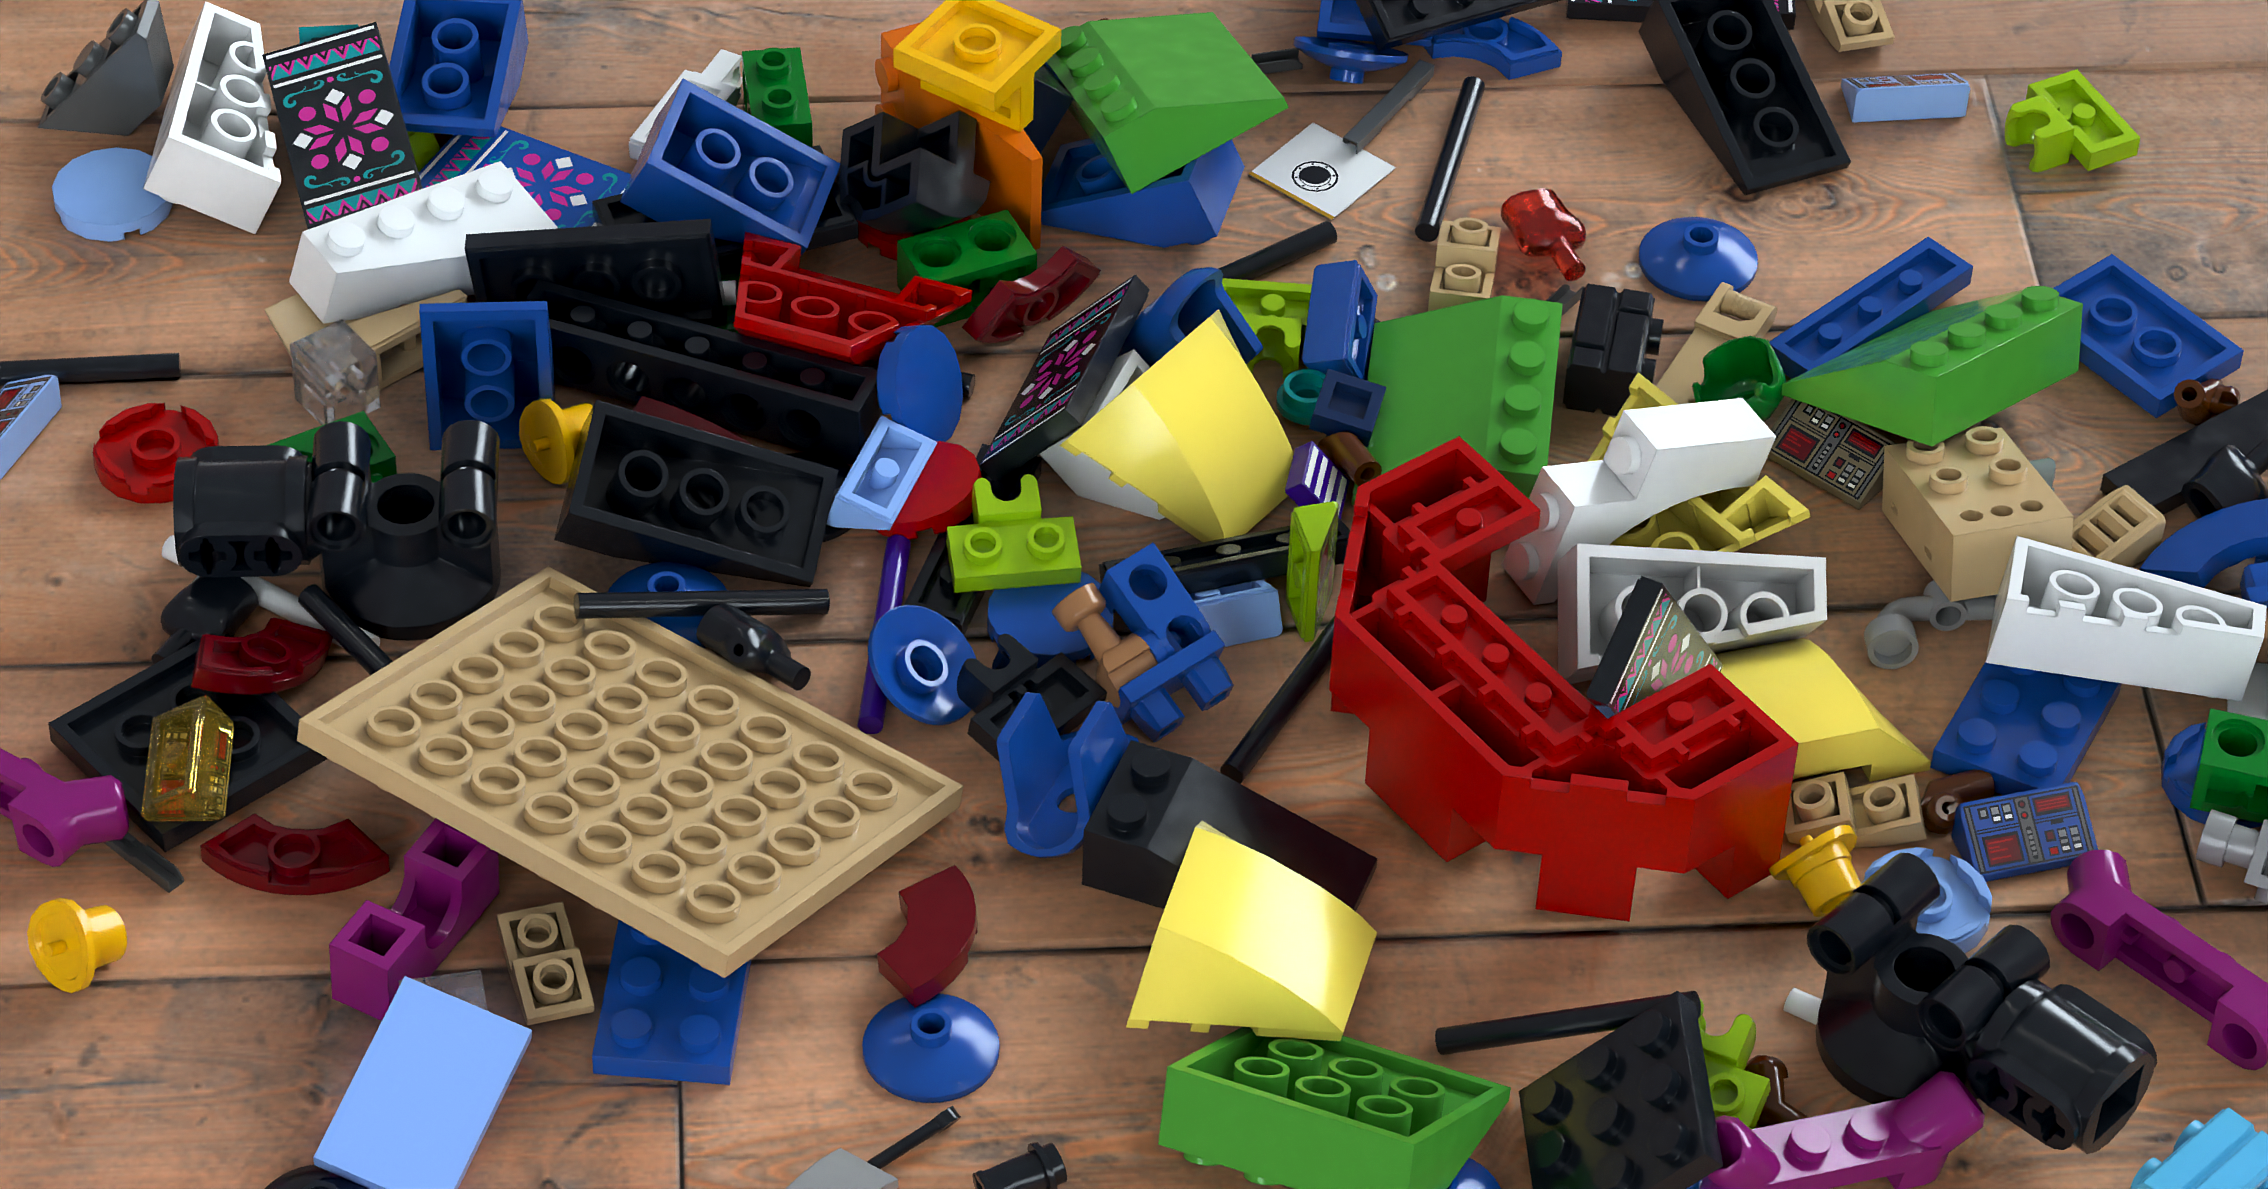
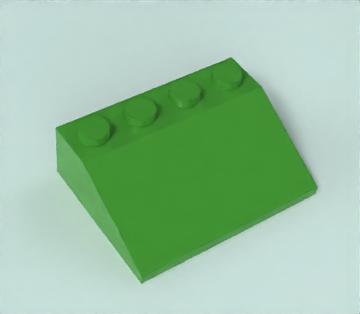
(1161, 90)
(1950, 365)
(1469, 374)
(1325, 1113)

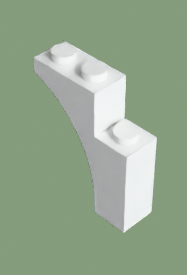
(1649, 466)

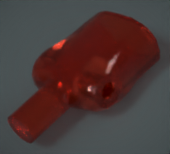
(1546, 229)

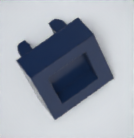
(1347, 406)

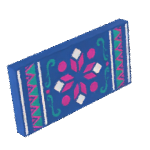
(553, 177)

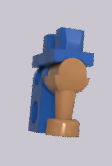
(1167, 644)

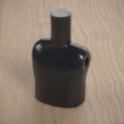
(2227, 480)
(203, 608)
(750, 645)

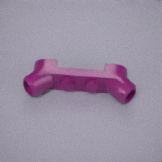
(59, 816)
(2108, 922)
(1887, 1139)

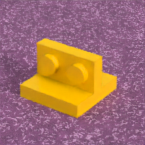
(980, 57)

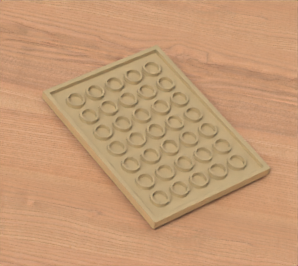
(633, 770)

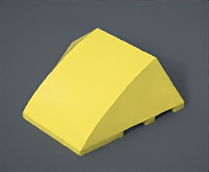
(1195, 438)
(1711, 521)
(1821, 711)
(1251, 948)

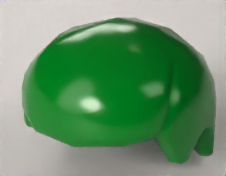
(1743, 370)

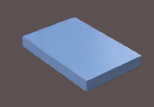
(423, 1093)

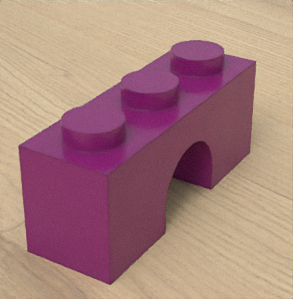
(442, 895)

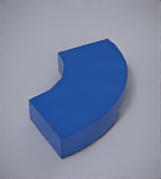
(1510, 47)
(2212, 544)

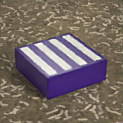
(1315, 478)

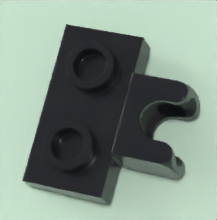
(1014, 671)

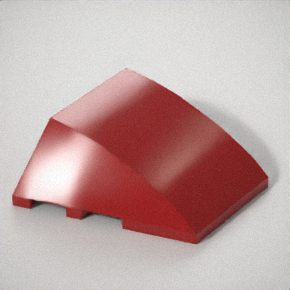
(827, 312)

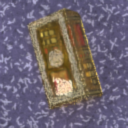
(188, 763)

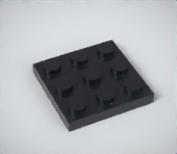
(115, 729)
(1626, 1109)

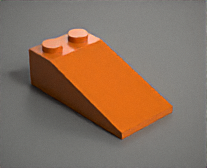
(1001, 155)

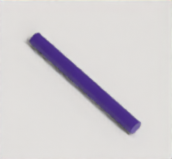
(889, 596)

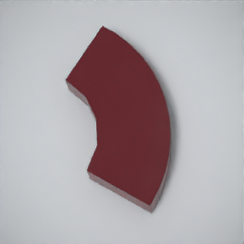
(1031, 298)
(263, 661)
(295, 859)
(936, 936)

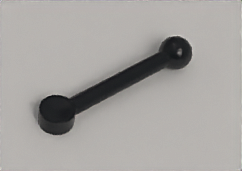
(936, 1125)

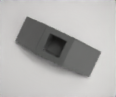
(114, 81)

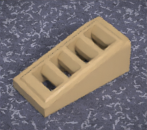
(394, 337)
(2128, 520)

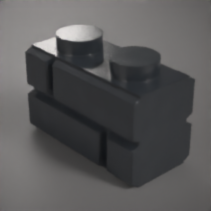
(1610, 348)

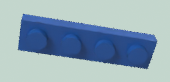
(1874, 306)

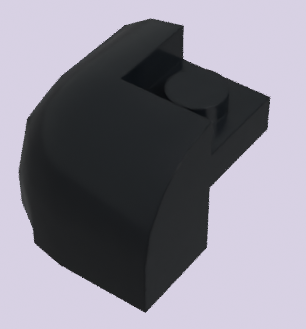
(910, 176)

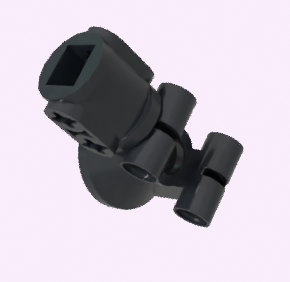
(391, 552)
(1917, 1006)

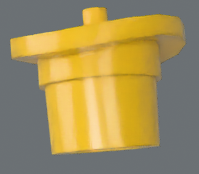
(551, 437)
(1821, 869)
(74, 941)

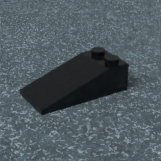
(1744, 89)
(693, 499)
(1159, 799)

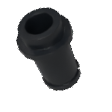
(1035, 1169)

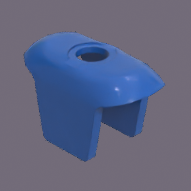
(1182, 310)
(1045, 768)

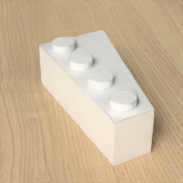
(215, 128)
(408, 245)
(1726, 595)
(2121, 625)

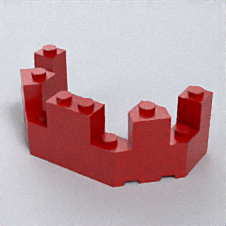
(1498, 747)

